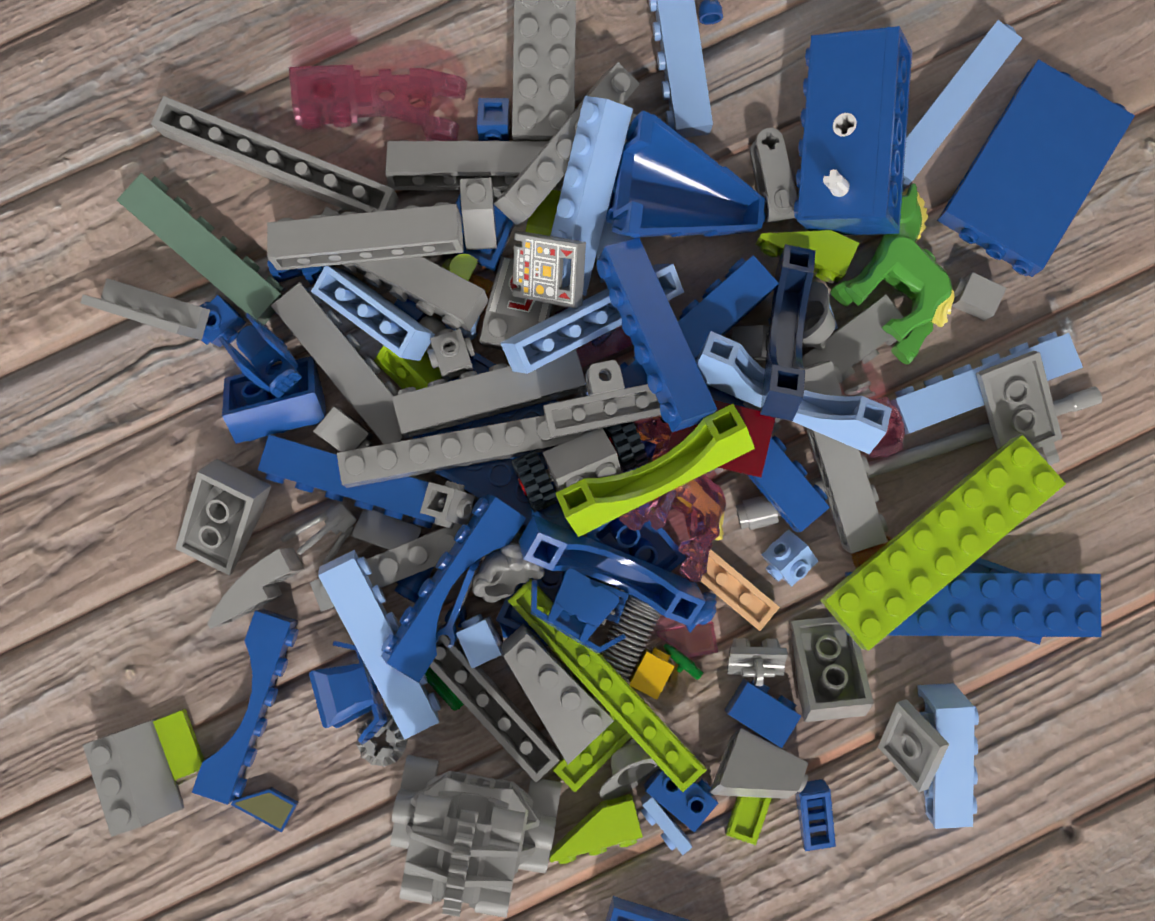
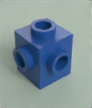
(222, 321)

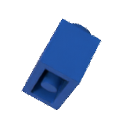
(763, 712)

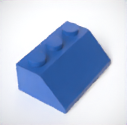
(258, 413)

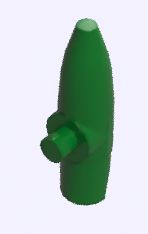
(683, 662)

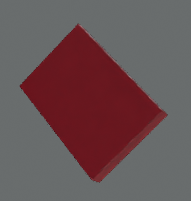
(760, 431)

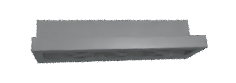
(151, 309)

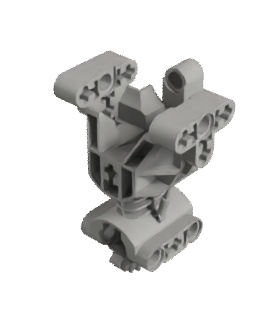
(470, 835)

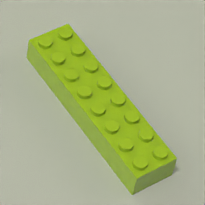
(942, 542)

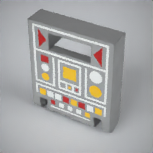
(540, 269)

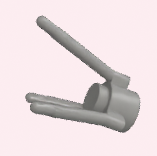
(338, 520)

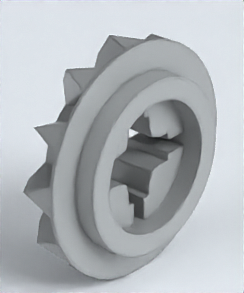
(386, 755)

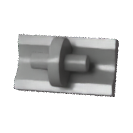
(757, 661)

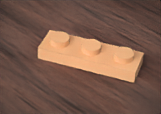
(738, 592)

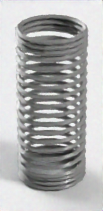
(651, 614)

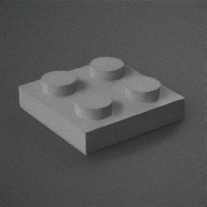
(913, 745)

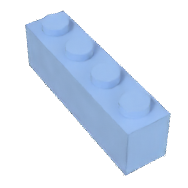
(373, 313)

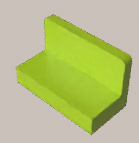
(406, 371)

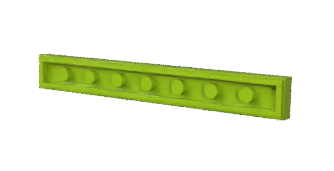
(614, 694)

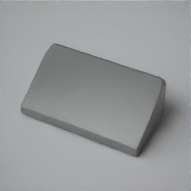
(384, 530)

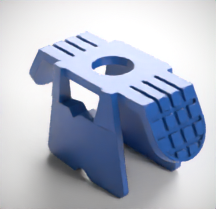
(263, 350)
(578, 609)
(346, 694)

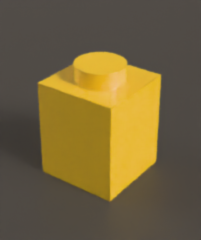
(651, 672)

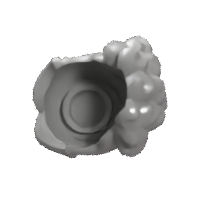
(503, 572)

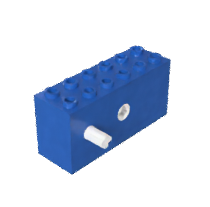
(854, 132)

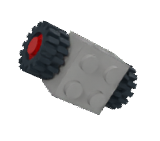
(592, 455)

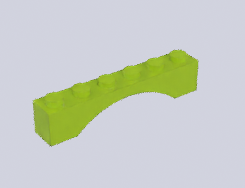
(603, 499)

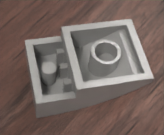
(256, 586)

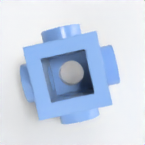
(789, 558)

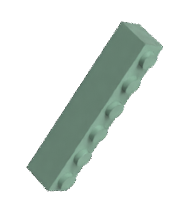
(200, 248)

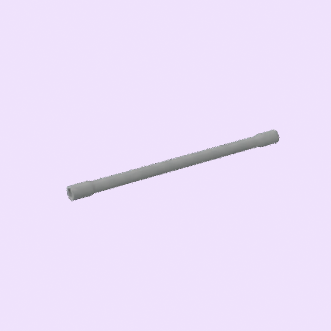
(1071, 403)

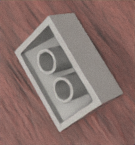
(132, 778)

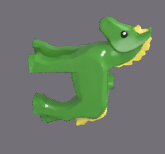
(911, 273)

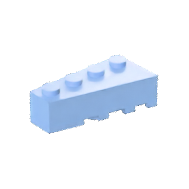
(950, 795)

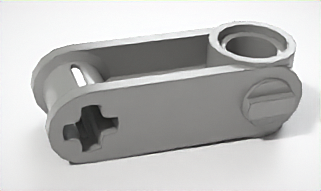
(773, 175)

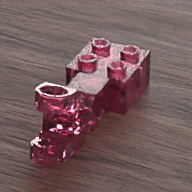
(341, 96)

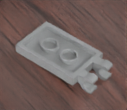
(1021, 404)

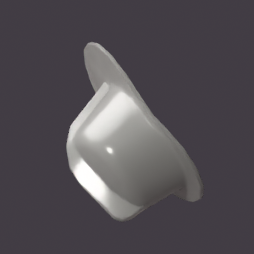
(819, 319)
(629, 768)

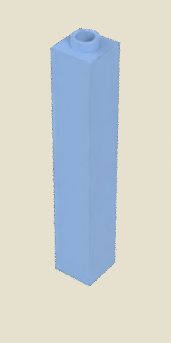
(957, 97)

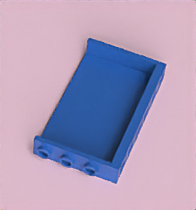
(1036, 168)

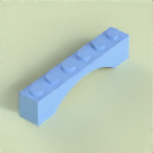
(847, 419)

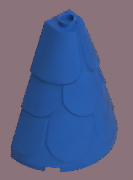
(677, 188)

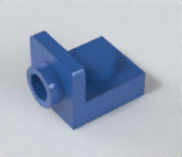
(493, 119)

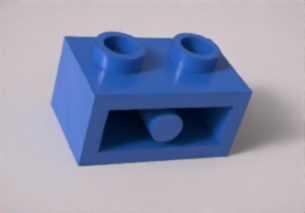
(688, 806)

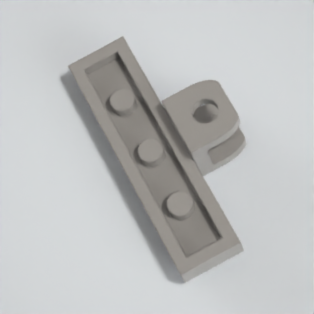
(604, 407)

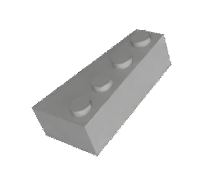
(558, 696)

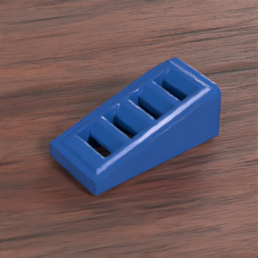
(816, 794)

